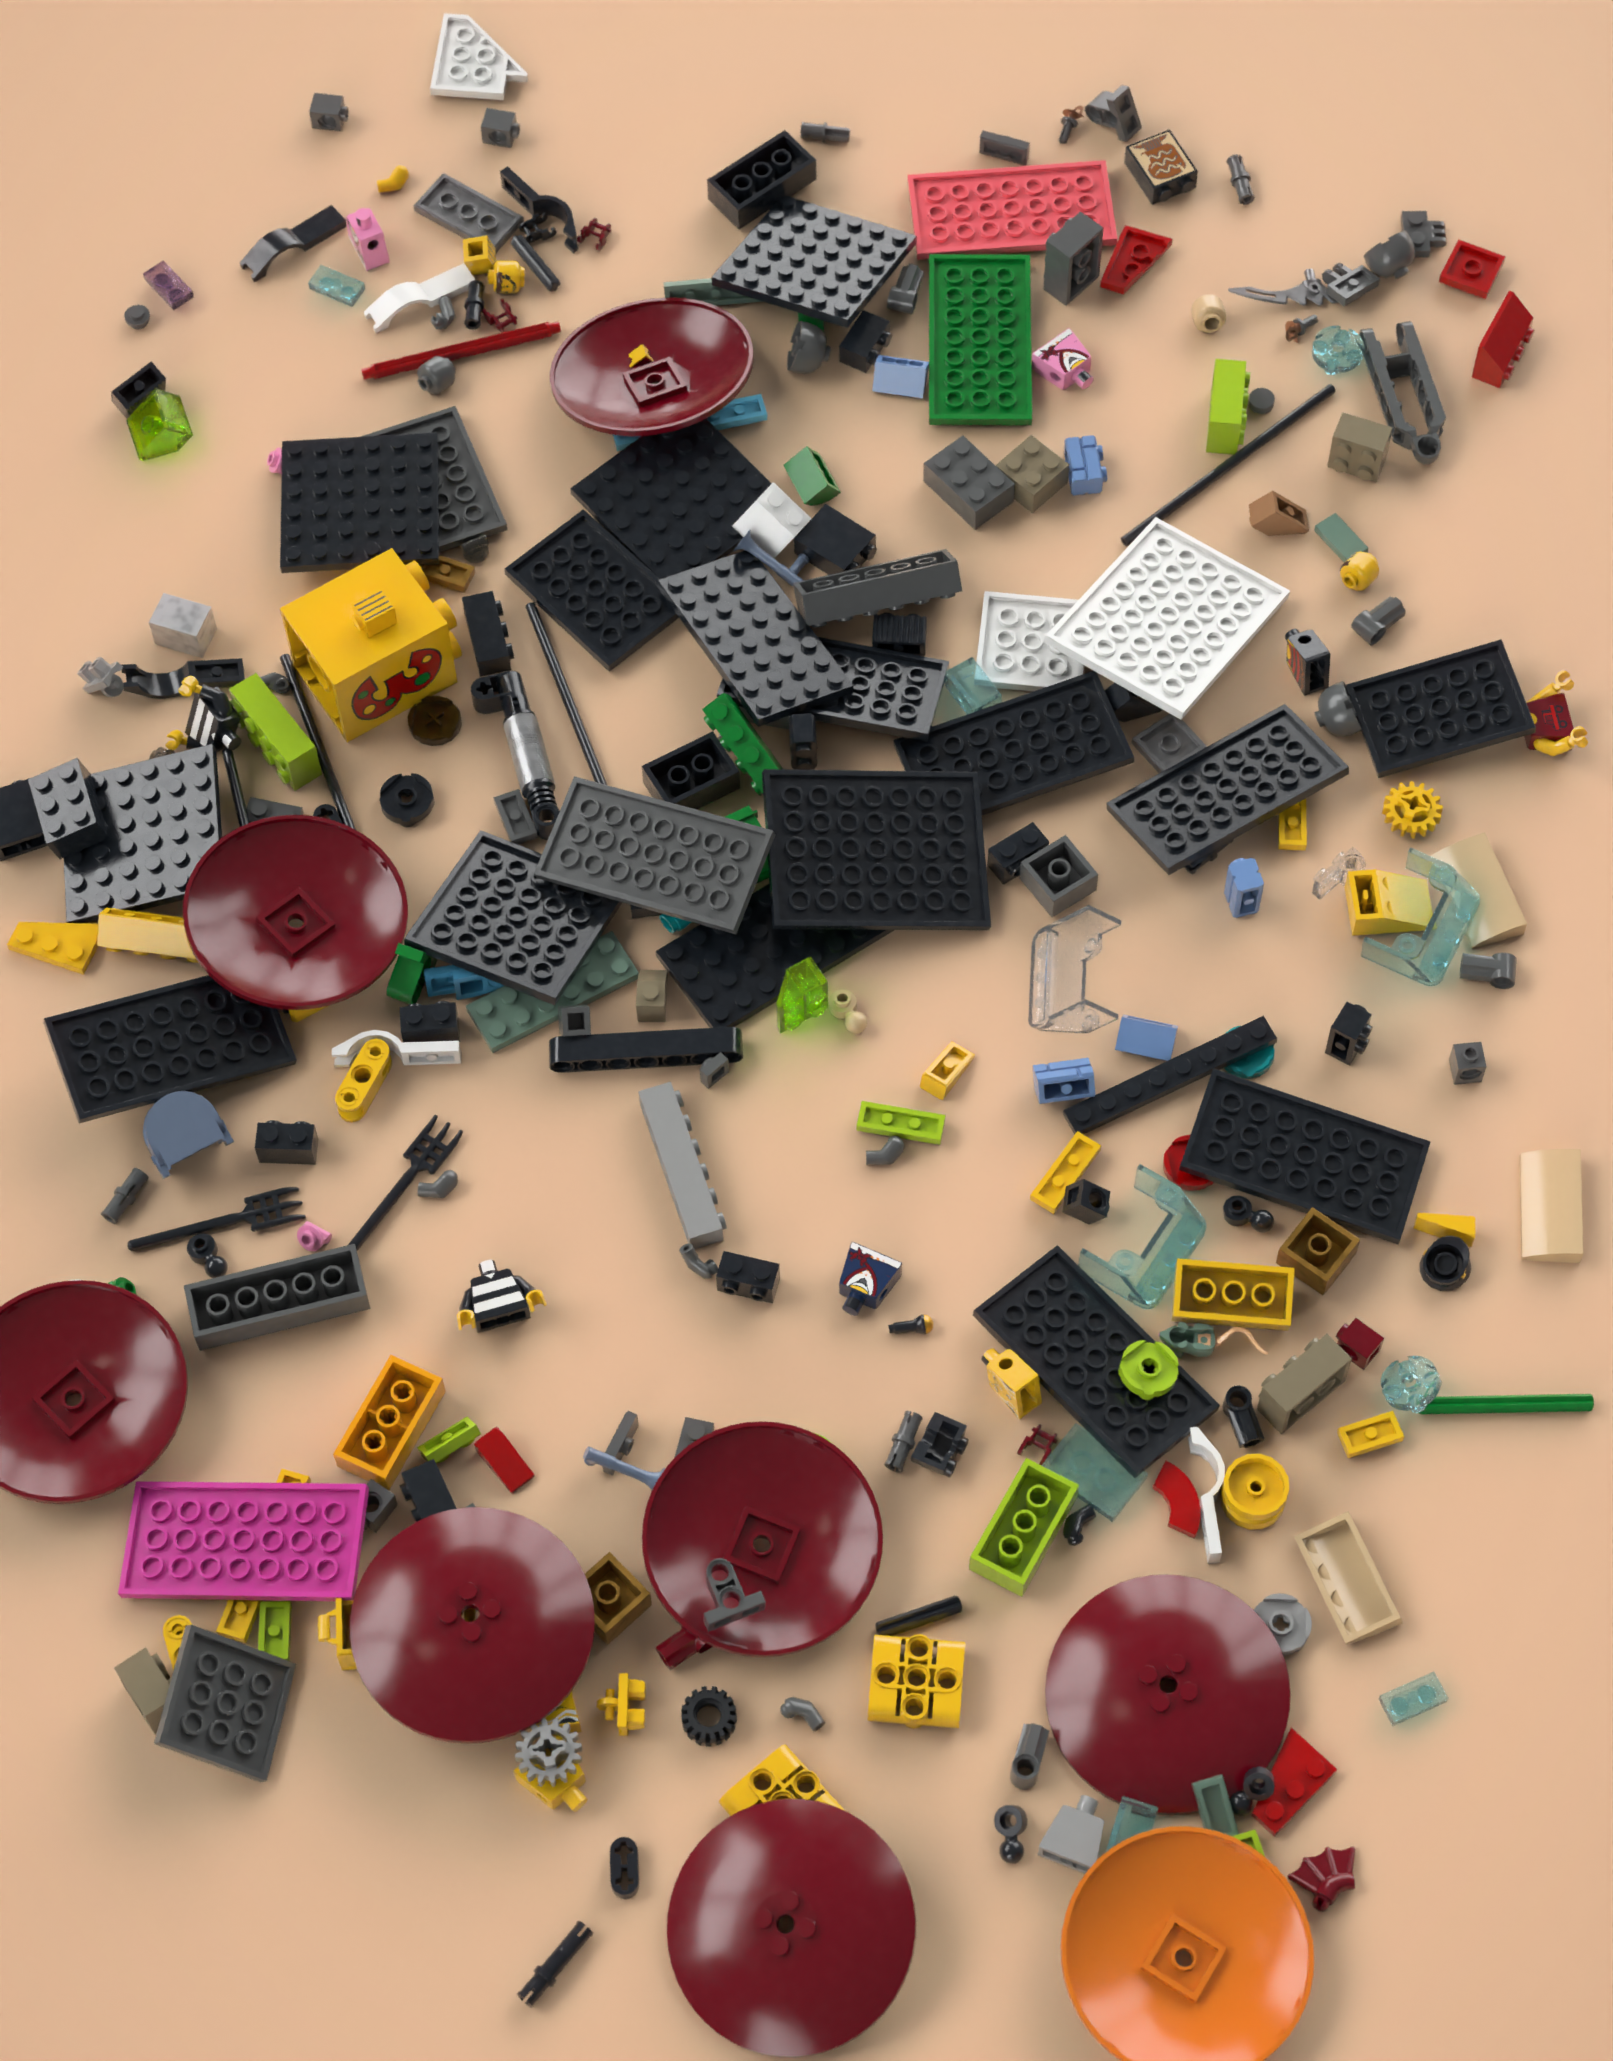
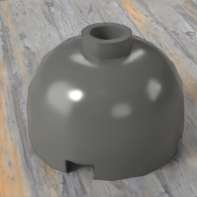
(1392, 256)
(808, 348)
(1337, 711)

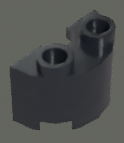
(941, 1444)

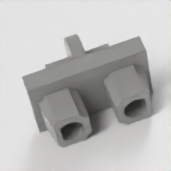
(101, 677)

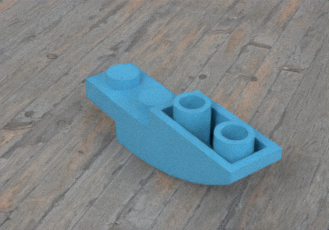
(457, 980)

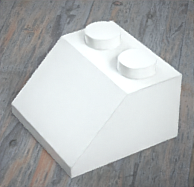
(772, 520)

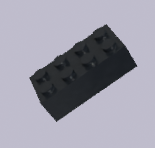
(761, 179)

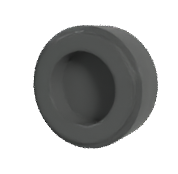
(1261, 400)

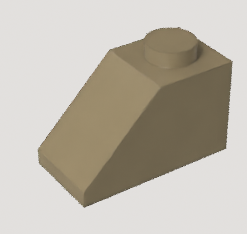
(651, 995)

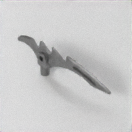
(1308, 289)

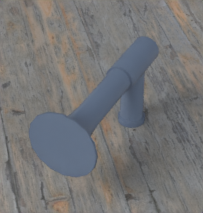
(788, 574)
(594, 1456)

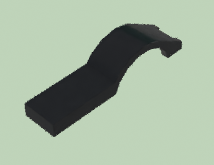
(540, 203)
(301, 236)
(165, 685)

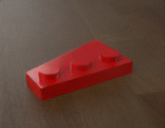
(1132, 258)
(1298, 1776)

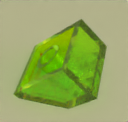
(159, 425)

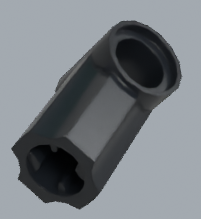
(1243, 1419)

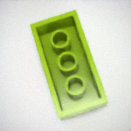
(275, 732)
(1023, 1527)

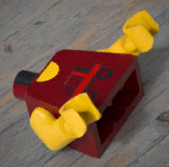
(1553, 720)

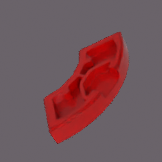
(1181, 1499)

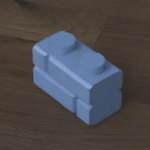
(1084, 460)
(1243, 887)
(1064, 1080)

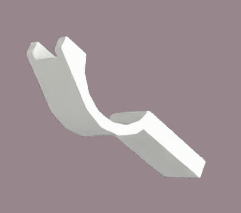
(428, 292)
(410, 1052)
(1202, 1447)

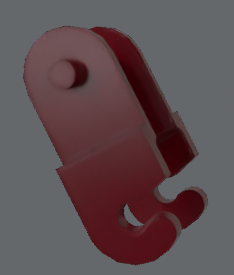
(587, 231)
(491, 319)
(1028, 1441)

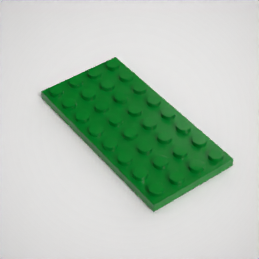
(980, 340)

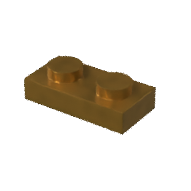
(450, 573)

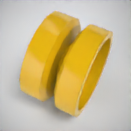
(1254, 1491)

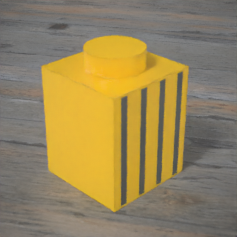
(479, 254)
(374, 613)

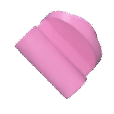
(275, 461)
(312, 1237)

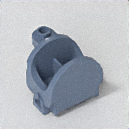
(181, 1127)

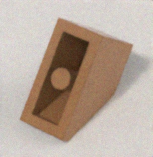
(1277, 516)

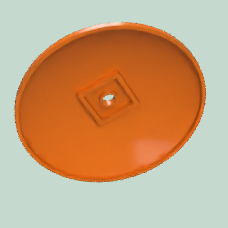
(1195, 1896)

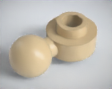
(854, 1021)

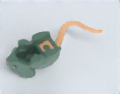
(1199, 1339)

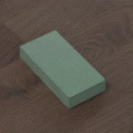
(1339, 537)
(1215, 1805)

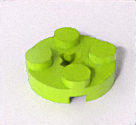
(1143, 1383)

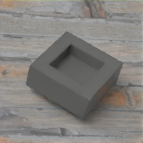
(713, 1070)

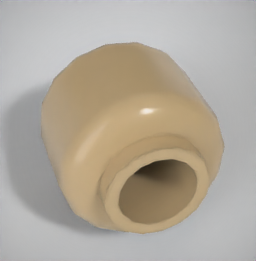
(1208, 313)

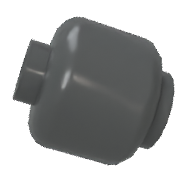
(436, 375)

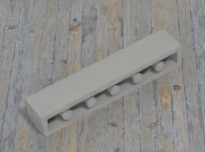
(681, 1165)

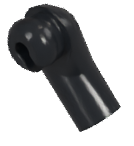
(1074, 1524)

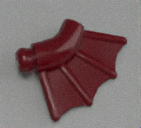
(1326, 1875)

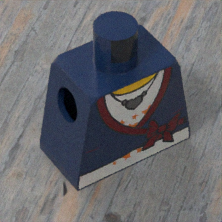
(867, 1278)

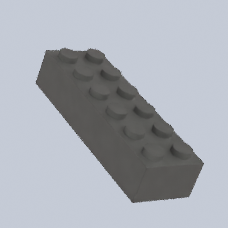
(877, 588)
(276, 1297)

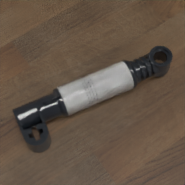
(524, 743)

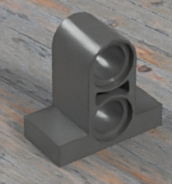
(1115, 111)
(725, 1589)

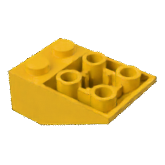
(1386, 902)

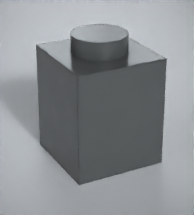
(574, 1020)

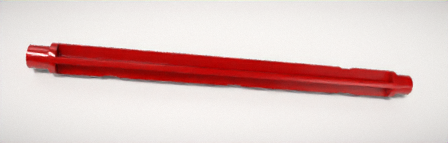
(462, 349)

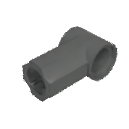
(905, 293)
(1373, 624)
(1498, 969)
(1029, 1755)

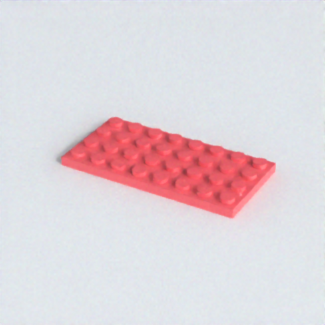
(1006, 207)

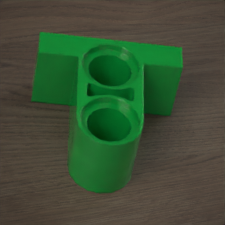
(408, 974)

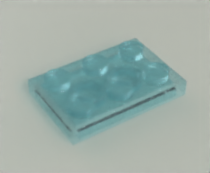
(1099, 1475)

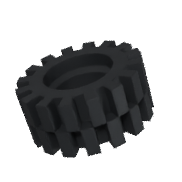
(709, 1698)

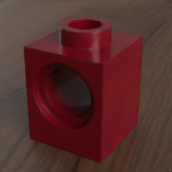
(1359, 1342)

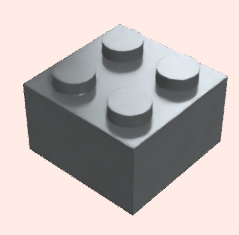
(1058, 876)

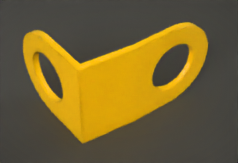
(639, 354)

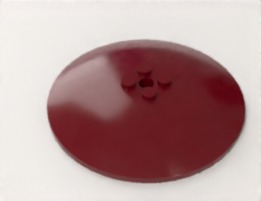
(697, 356)
(288, 871)
(115, 1356)
(775, 1487)
(481, 1675)
(1152, 1743)
(848, 1939)

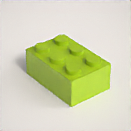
(1228, 406)

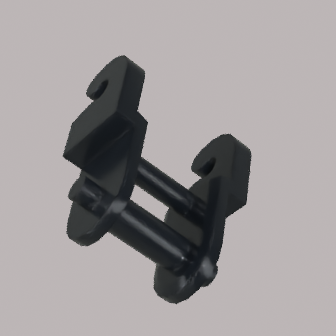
(539, 233)

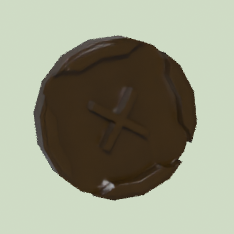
(434, 721)

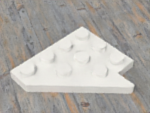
(471, 62)

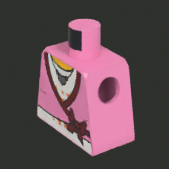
(361, 230)
(1063, 361)

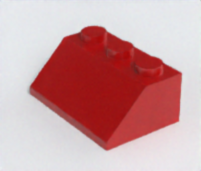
(1503, 342)

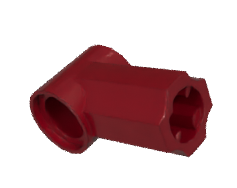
(680, 1648)

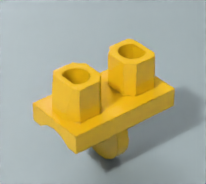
(627, 1718)

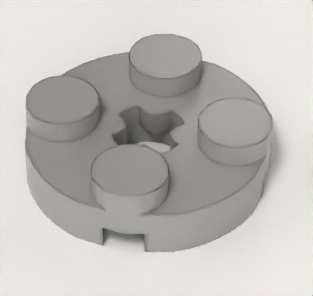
(1293, 1613)

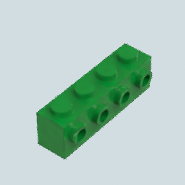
(740, 738)

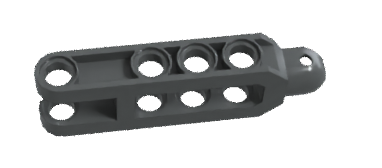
(1413, 364)

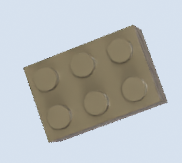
(1303, 1382)

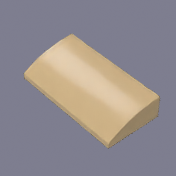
(1498, 910)
(1551, 1205)
(1348, 1579)

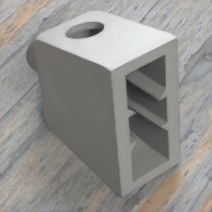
(1074, 1836)

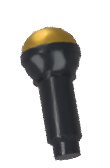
(922, 1324)

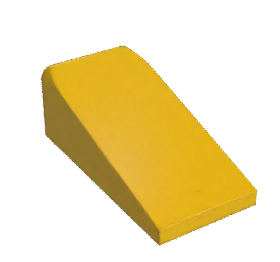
(946, 1070)
(1447, 1225)

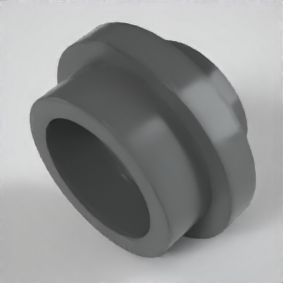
(137, 316)

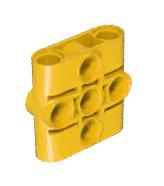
(887, 1661)
(785, 1775)

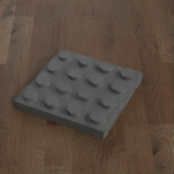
(225, 1703)

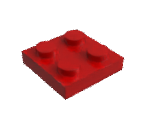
(1472, 269)

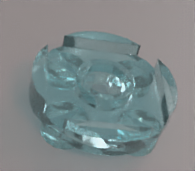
(1333, 361)
(1414, 1397)

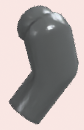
(446, 316)
(276, 682)
(887, 1154)
(440, 1187)
(694, 1263)
(804, 1708)

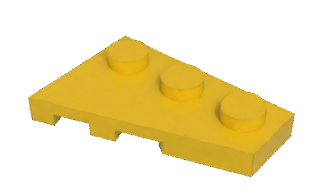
(57, 943)

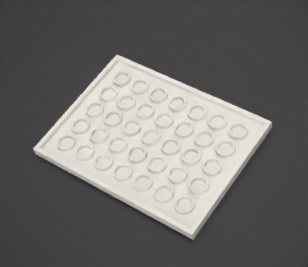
(1167, 617)

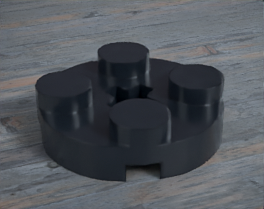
(411, 812)

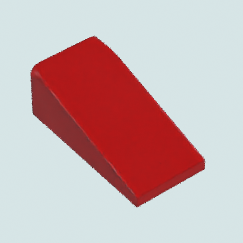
(503, 1459)

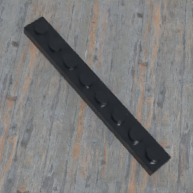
(1170, 1076)

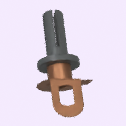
(1069, 122)
(1298, 327)

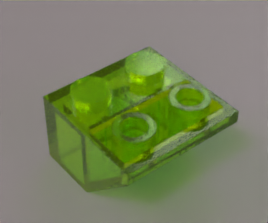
(801, 995)

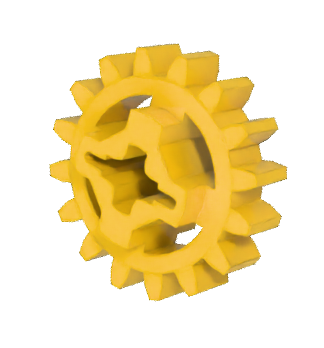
(1412, 809)

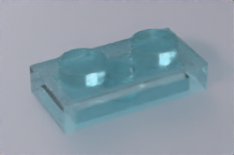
(336, 285)
(1413, 1698)

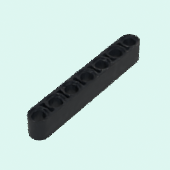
(643, 1049)

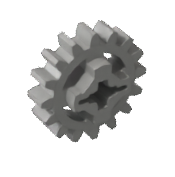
(560, 1751)

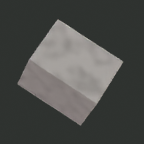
(183, 625)

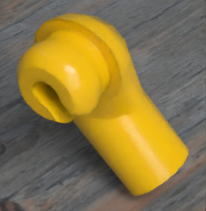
(395, 181)

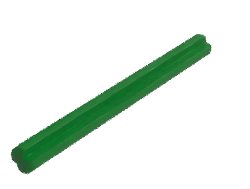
(1510, 1404)

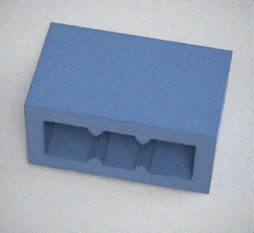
(900, 376)
(1146, 1037)

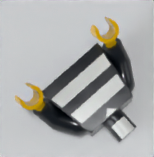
(210, 719)
(497, 1299)

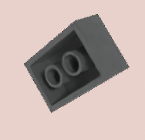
(1073, 258)
(968, 482)

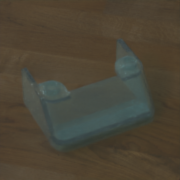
(1430, 956)
(1149, 1276)

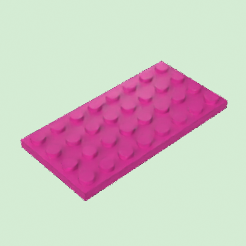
(244, 1541)

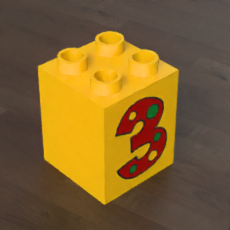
(376, 677)

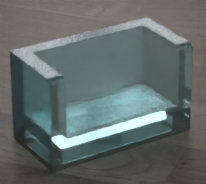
(971, 686)
(1131, 1819)

